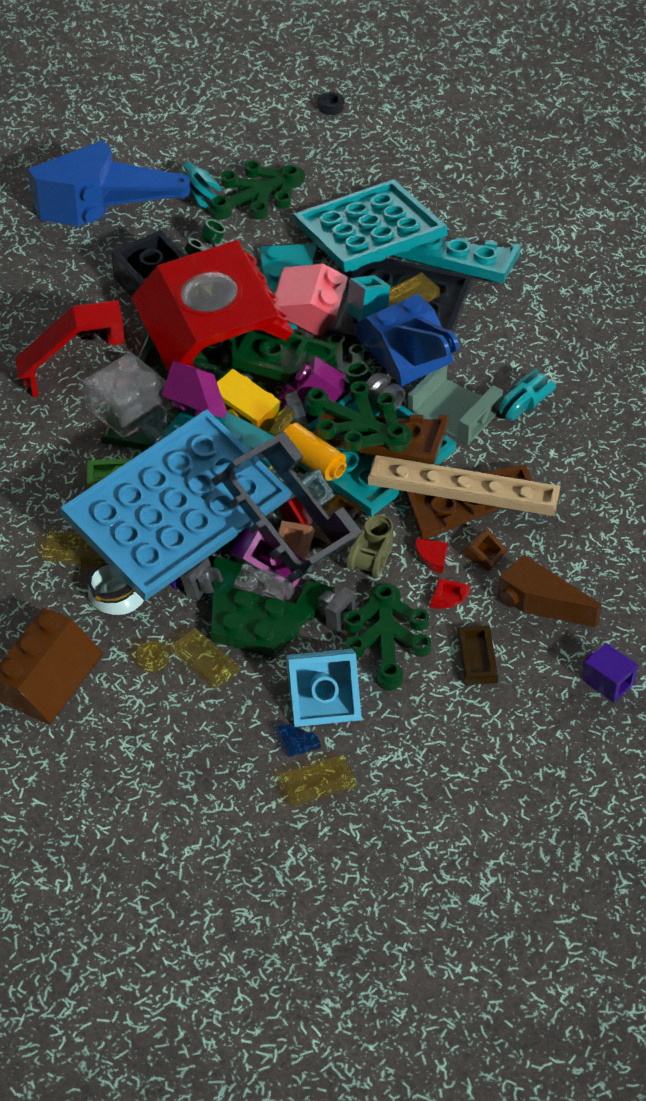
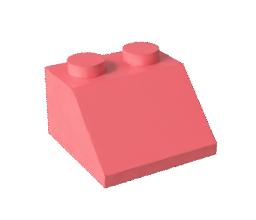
(310, 295)

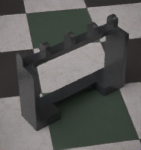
(283, 458)

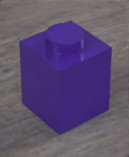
(609, 672)

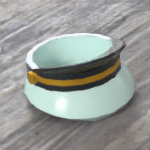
(111, 593)

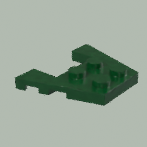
(258, 621)

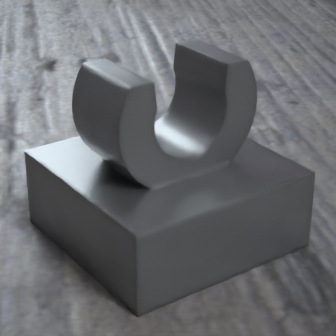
(200, 579)
(336, 607)

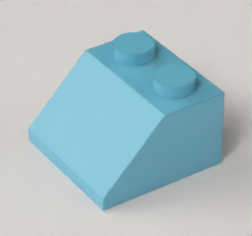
(323, 687)

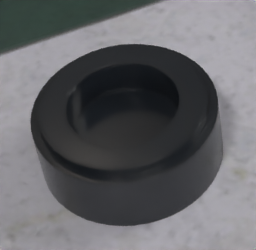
(330, 103)

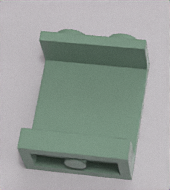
(466, 410)

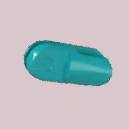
(200, 183)
(526, 394)

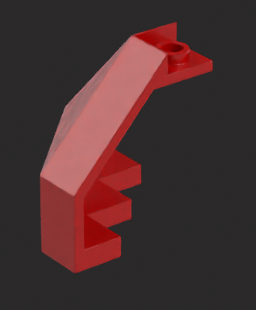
(75, 320)

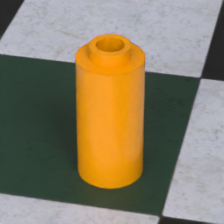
(317, 452)

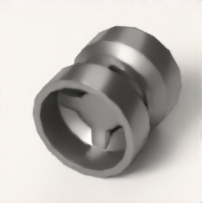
(381, 384)

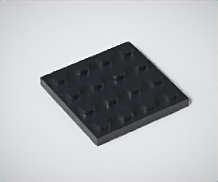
(448, 306)

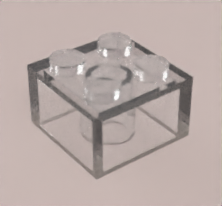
(125, 393)

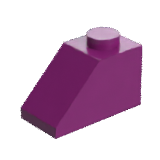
(255, 551)

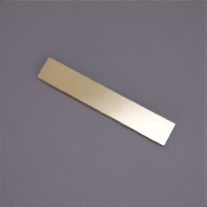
(464, 485)

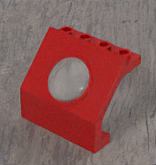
(207, 302)

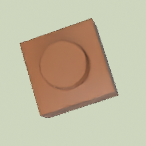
(297, 537)

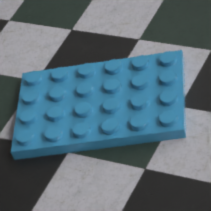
(163, 509)

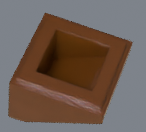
(484, 549)

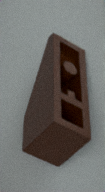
(545, 594)

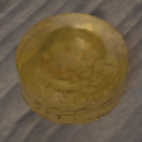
(152, 656)

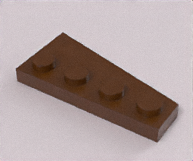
(425, 443)
(441, 514)

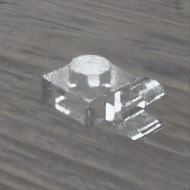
(269, 583)

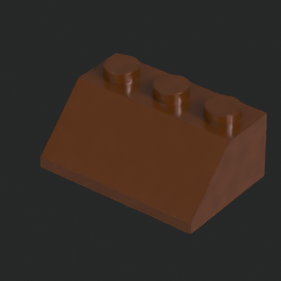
(46, 666)

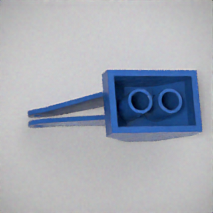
(87, 181)
(408, 339)

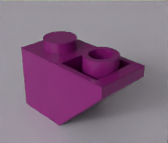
(314, 375)
(193, 389)

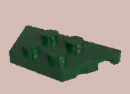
(274, 357)

